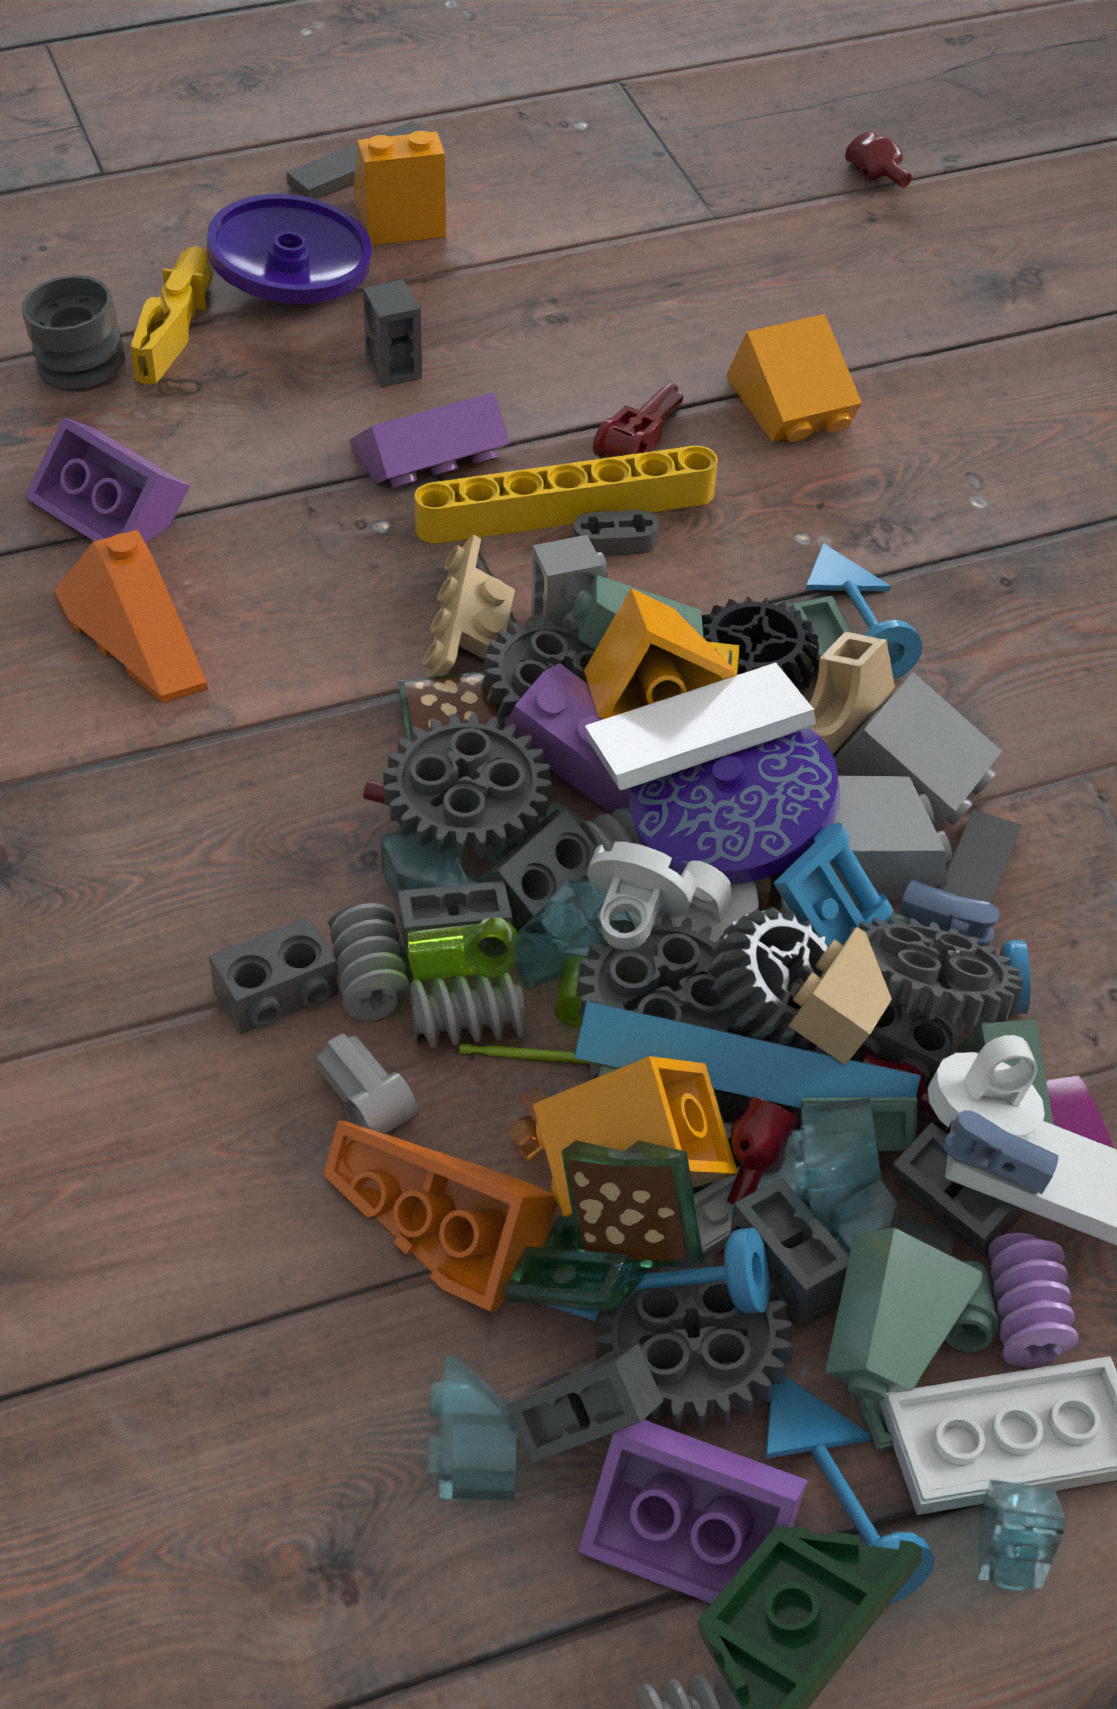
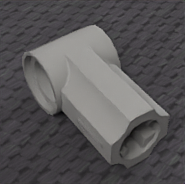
(368, 1092)

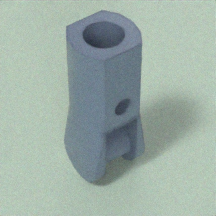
(950, 911)
(993, 1148)

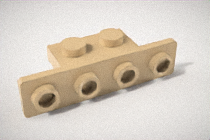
(470, 610)

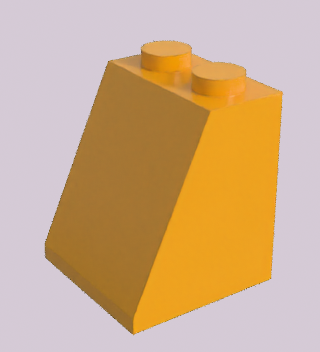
(401, 187)
(794, 379)
(649, 658)
(644, 1101)

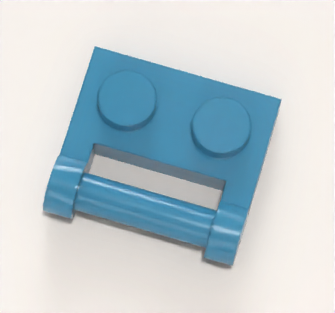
(818, 895)

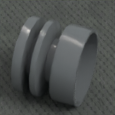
(74, 331)

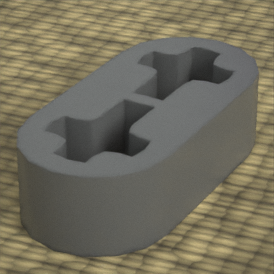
(616, 531)

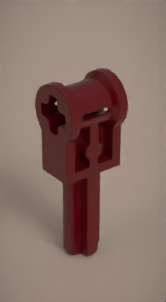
(637, 430)

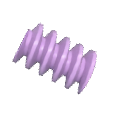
(1031, 1300)

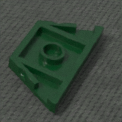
(800, 1613)

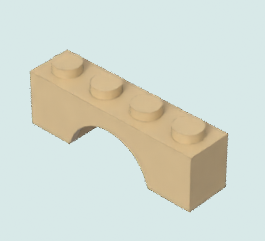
(850, 686)

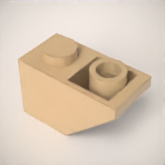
(845, 1001)

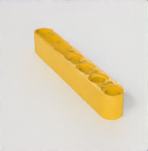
(563, 492)

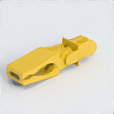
(166, 319)

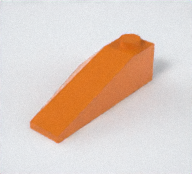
(127, 610)
(443, 1210)

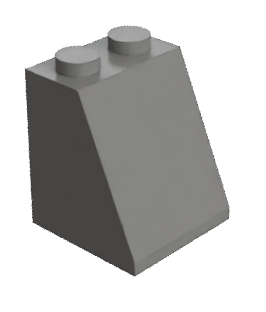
(925, 740)
(891, 833)

